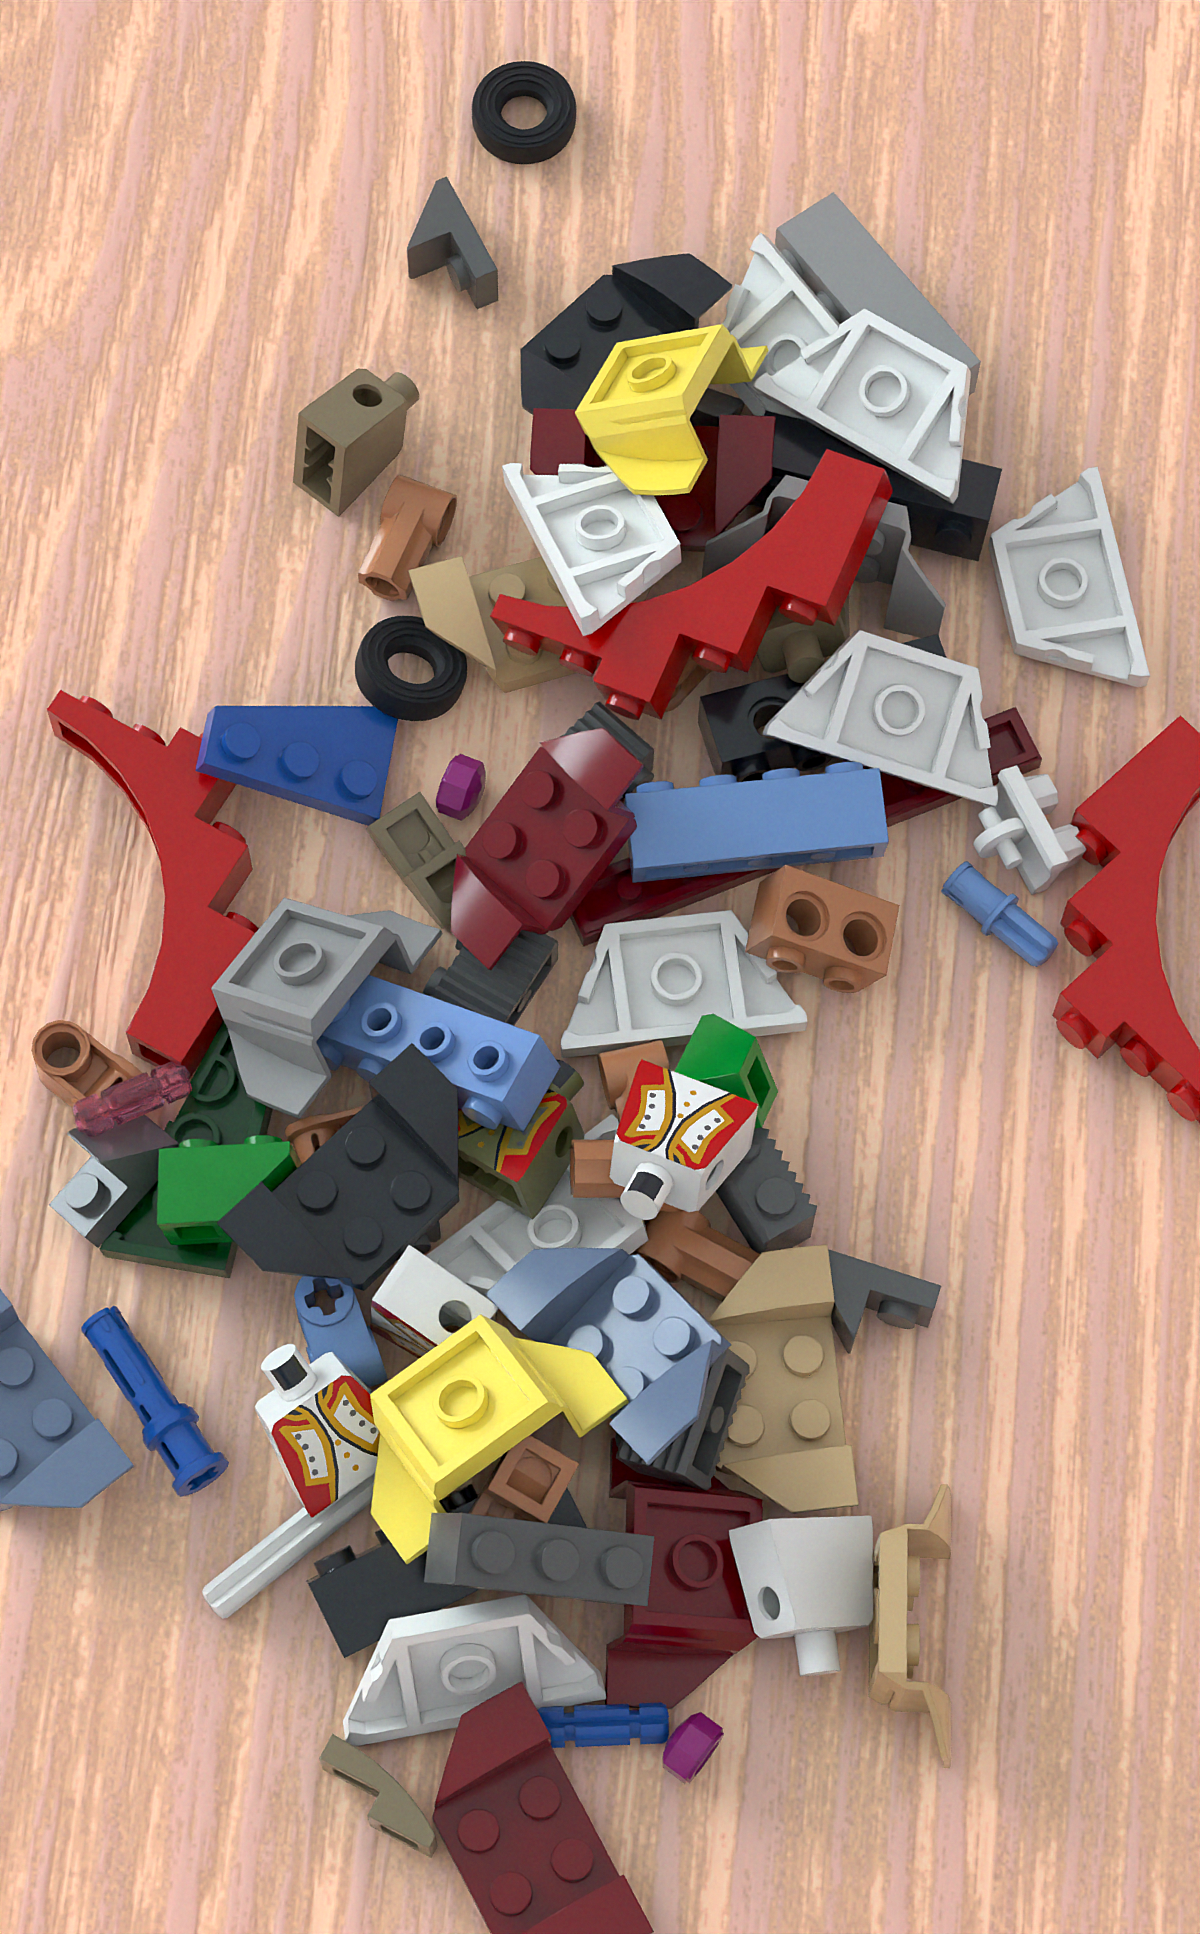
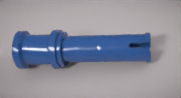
(167, 1423)

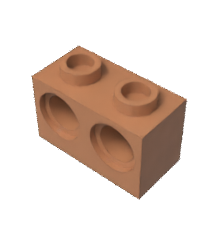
(823, 916)

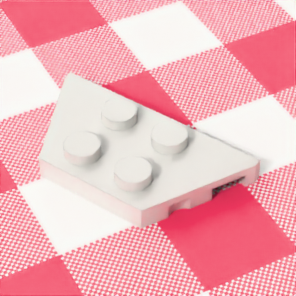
(775, 311)
(883, 398)
(594, 537)
(1069, 587)
(895, 713)
(667, 972)
(503, 1236)
(455, 1658)

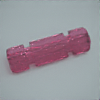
(131, 1098)

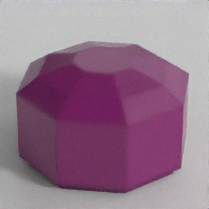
(461, 787)
(691, 1746)

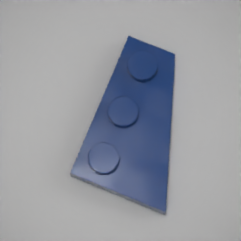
(304, 754)

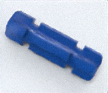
(606, 1724)

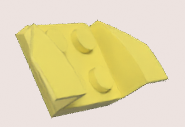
(645, 399)
(466, 1410)

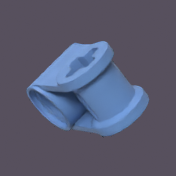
(340, 1332)

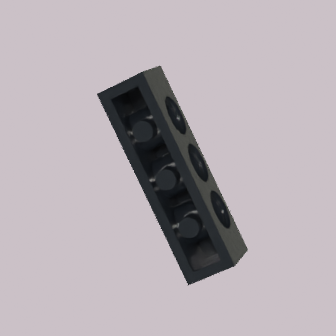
(733, 715)

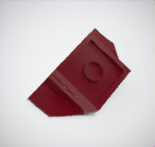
(733, 476)
(544, 843)
(695, 1590)
(524, 1831)

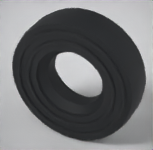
(518, 80)
(396, 696)

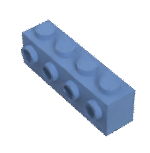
(756, 823)
(491, 1063)

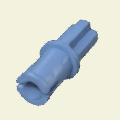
(999, 914)

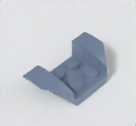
(630, 1322)
(48, 1438)

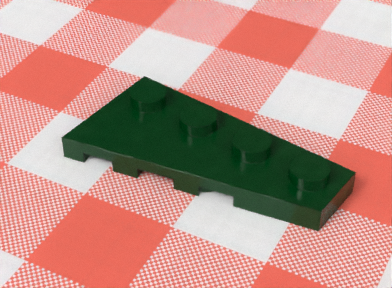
(212, 1111)

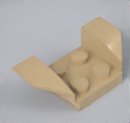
(460, 611)
(790, 1414)
(893, 1642)

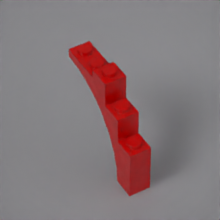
(799, 565)
(199, 868)
(1114, 918)

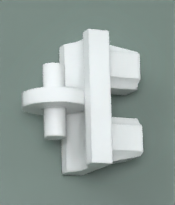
(1022, 833)

